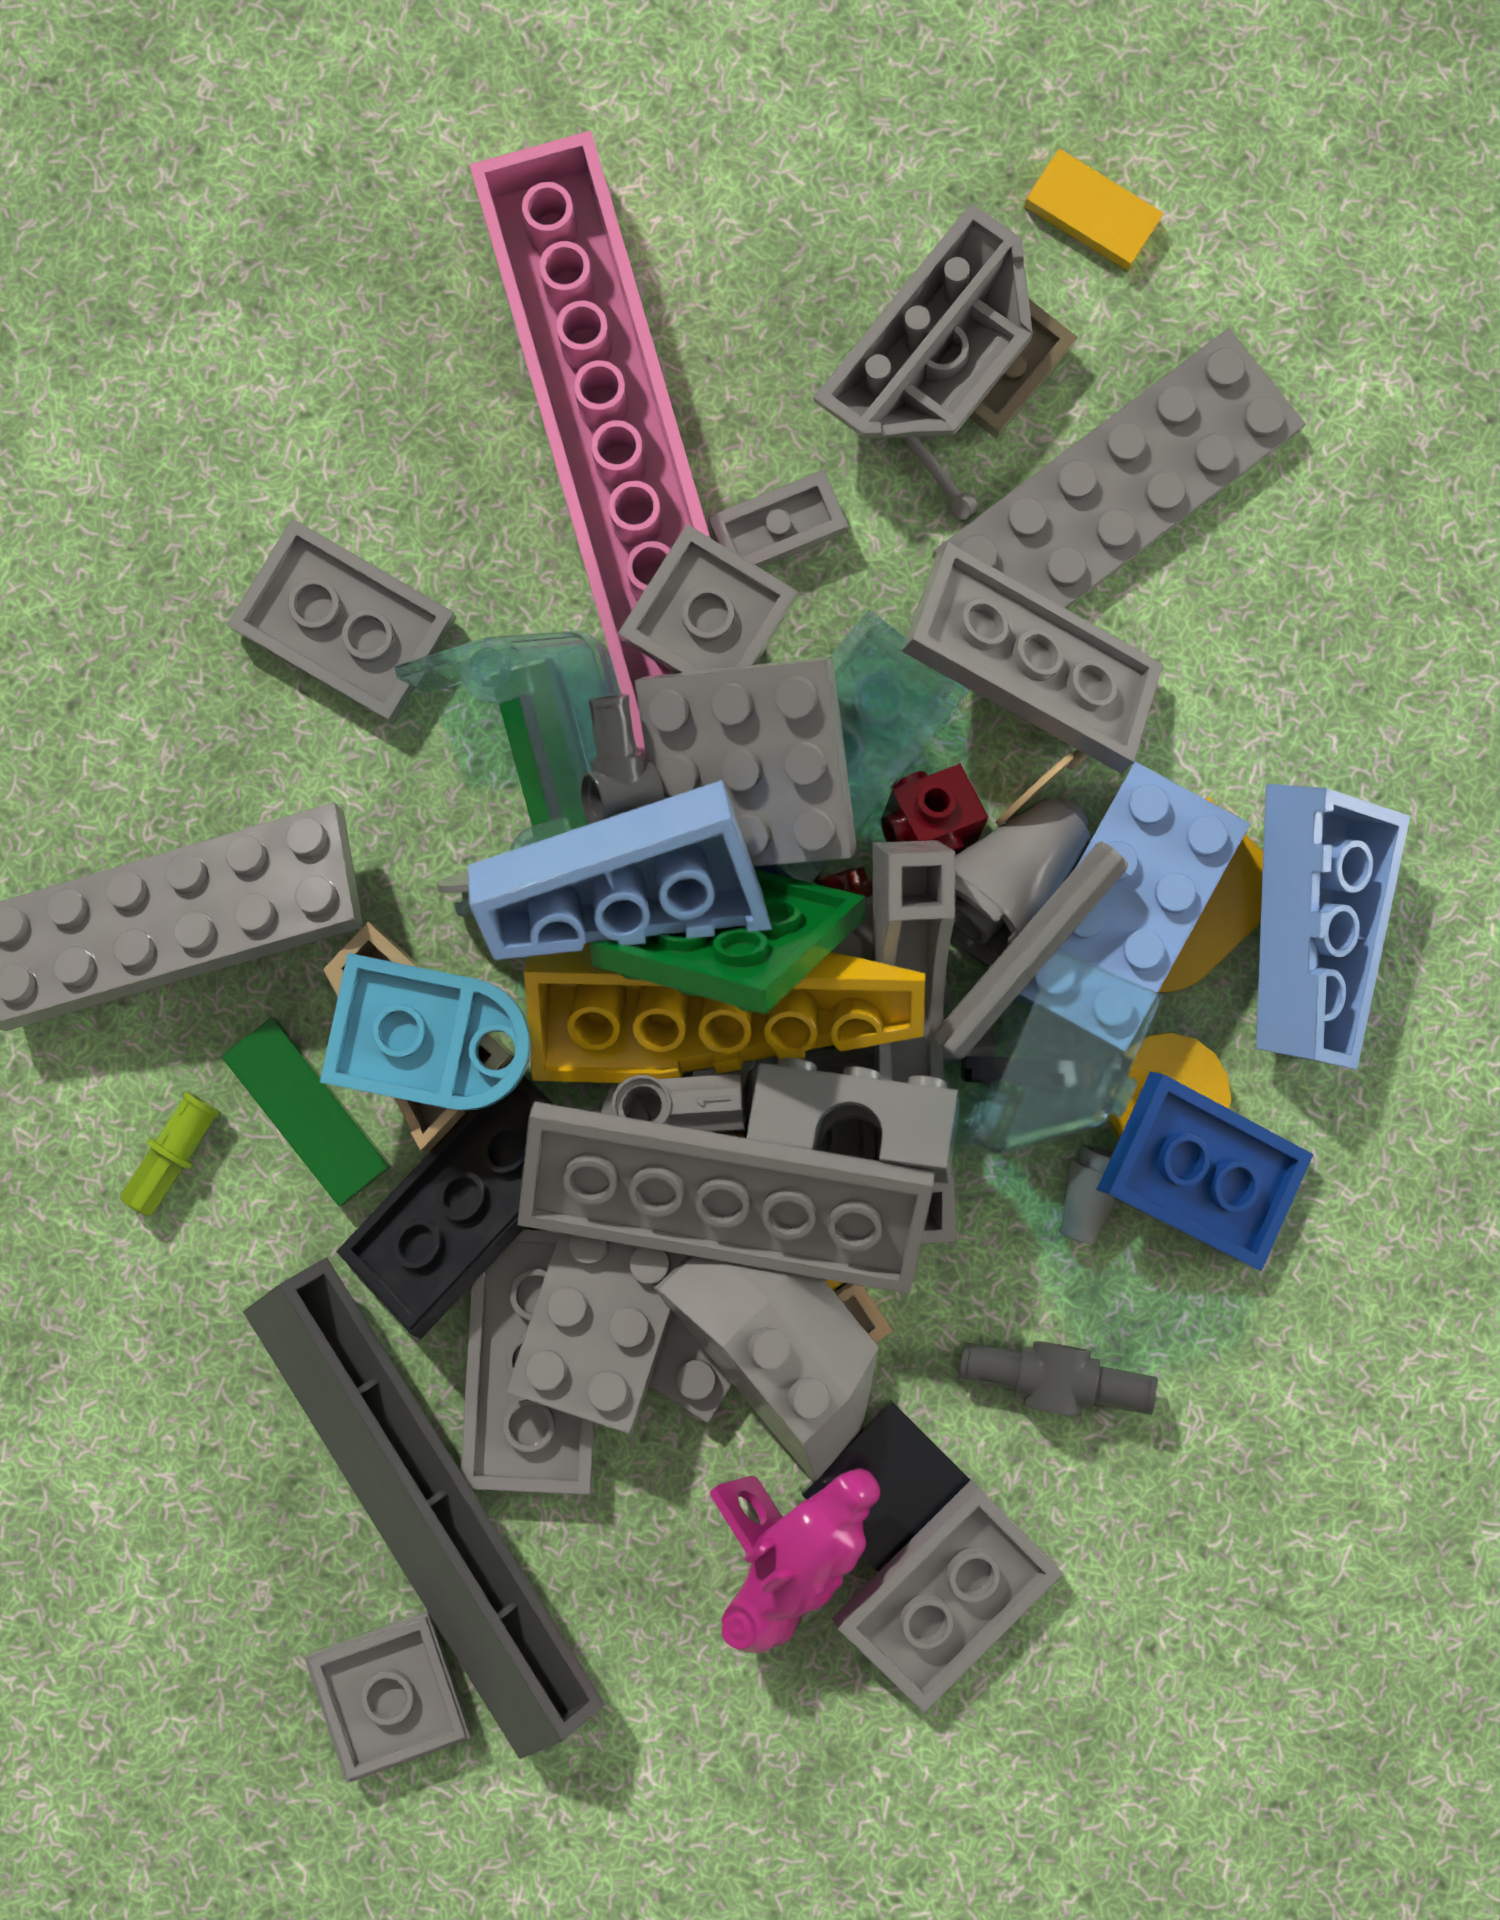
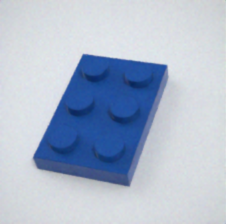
(1205, 1171)

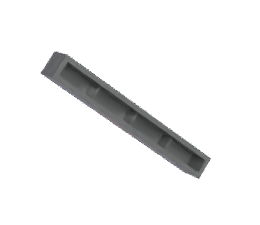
(424, 1509)

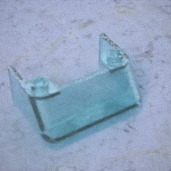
(553, 681)
(1064, 1060)

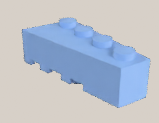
(621, 880)

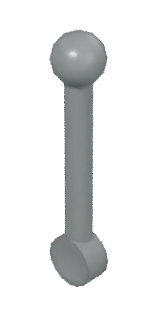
(962, 504)

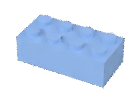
(1174, 860)

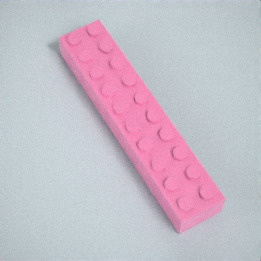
(592, 376)

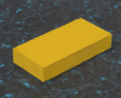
(1093, 209)

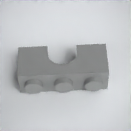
(800, 1105)

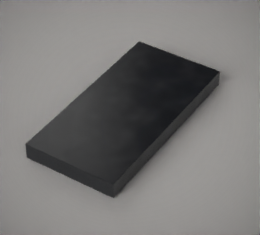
(448, 1214)

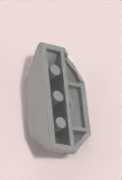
(938, 338)
(783, 1348)

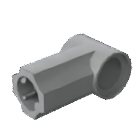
(695, 1103)

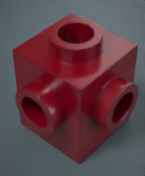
(935, 808)

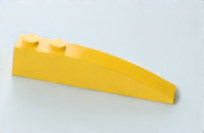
(612, 1028)

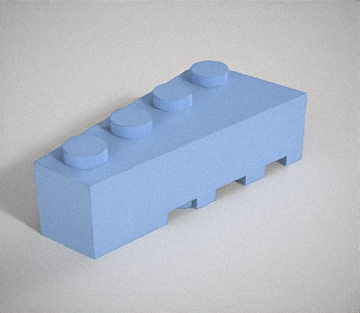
(1323, 919)

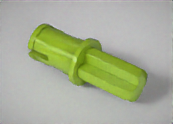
(168, 1154)

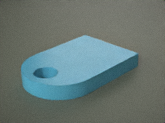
(420, 1035)

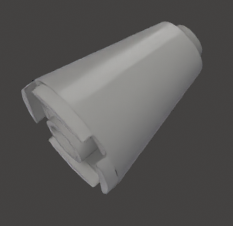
(1013, 874)

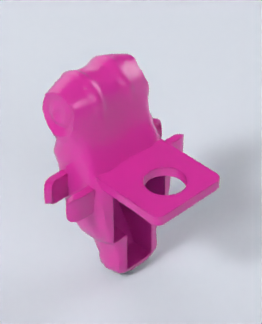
(793, 1557)

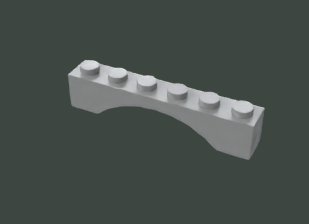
(914, 933)

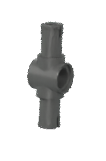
(619, 774)
(1058, 1378)

